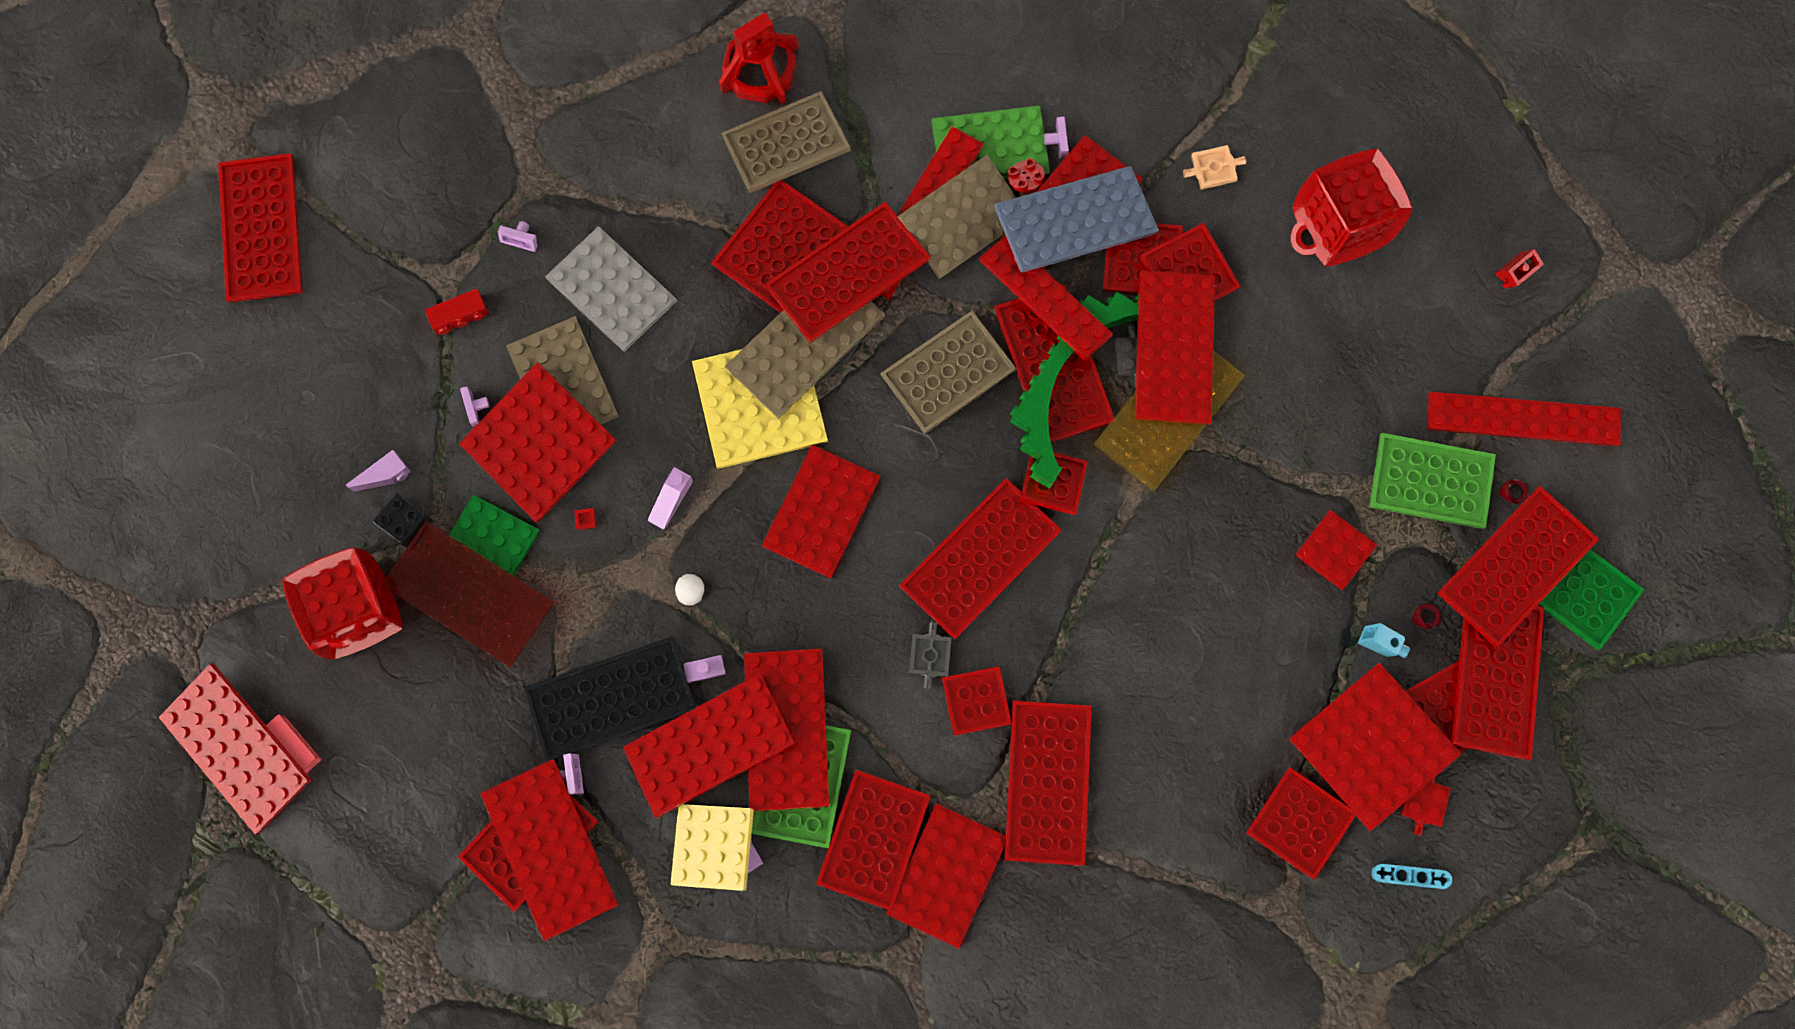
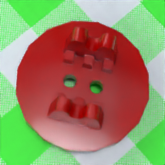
(1026, 176)

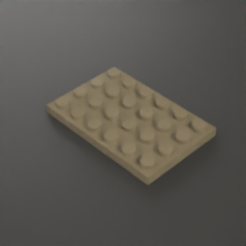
(785, 142)
(959, 216)
(570, 361)
(948, 372)

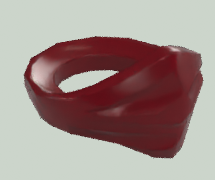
(1504, 492)
(1417, 619)

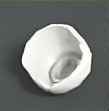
(689, 589)

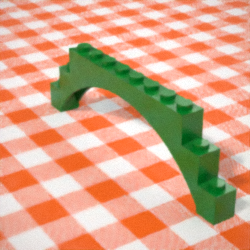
(1034, 408)

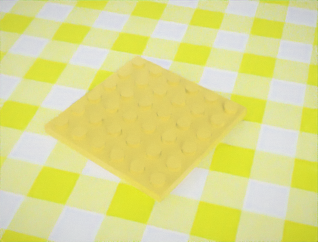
(742, 426)

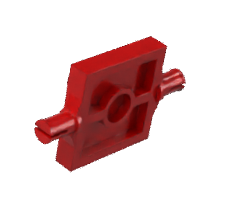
(1427, 805)

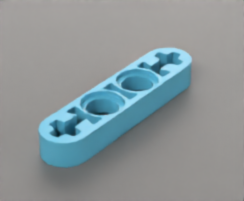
(1411, 878)

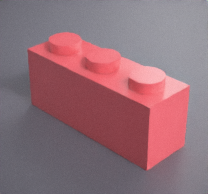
(294, 742)

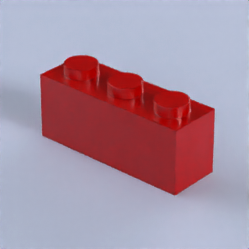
(456, 312)

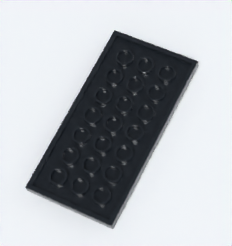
(609, 699)

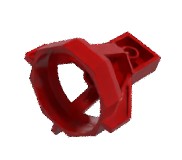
(756, 44)

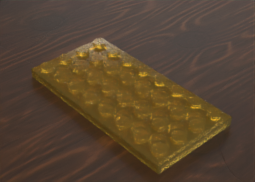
(1154, 447)

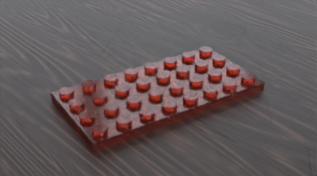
(468, 594)

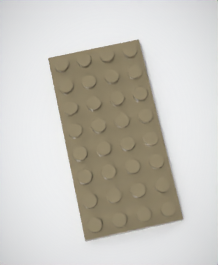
(784, 365)

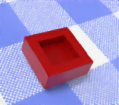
(585, 519)

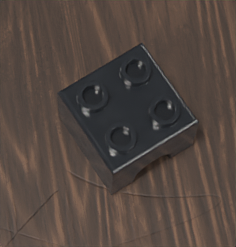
(401, 520)

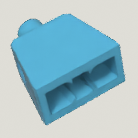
(1383, 640)

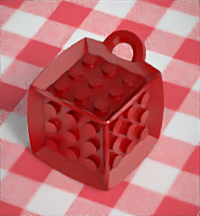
(1350, 208)
(341, 603)

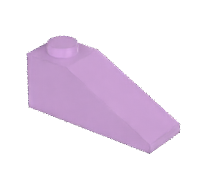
(384, 472)
(670, 498)

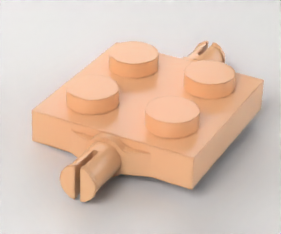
(1214, 167)

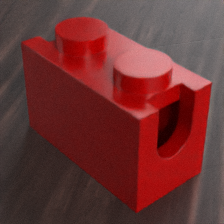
(1518, 270)

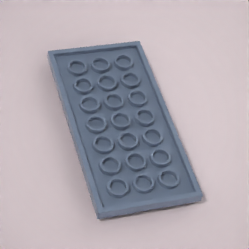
(1076, 219)

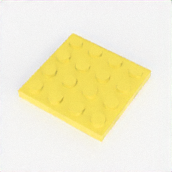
(712, 847)

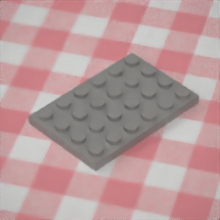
(611, 289)

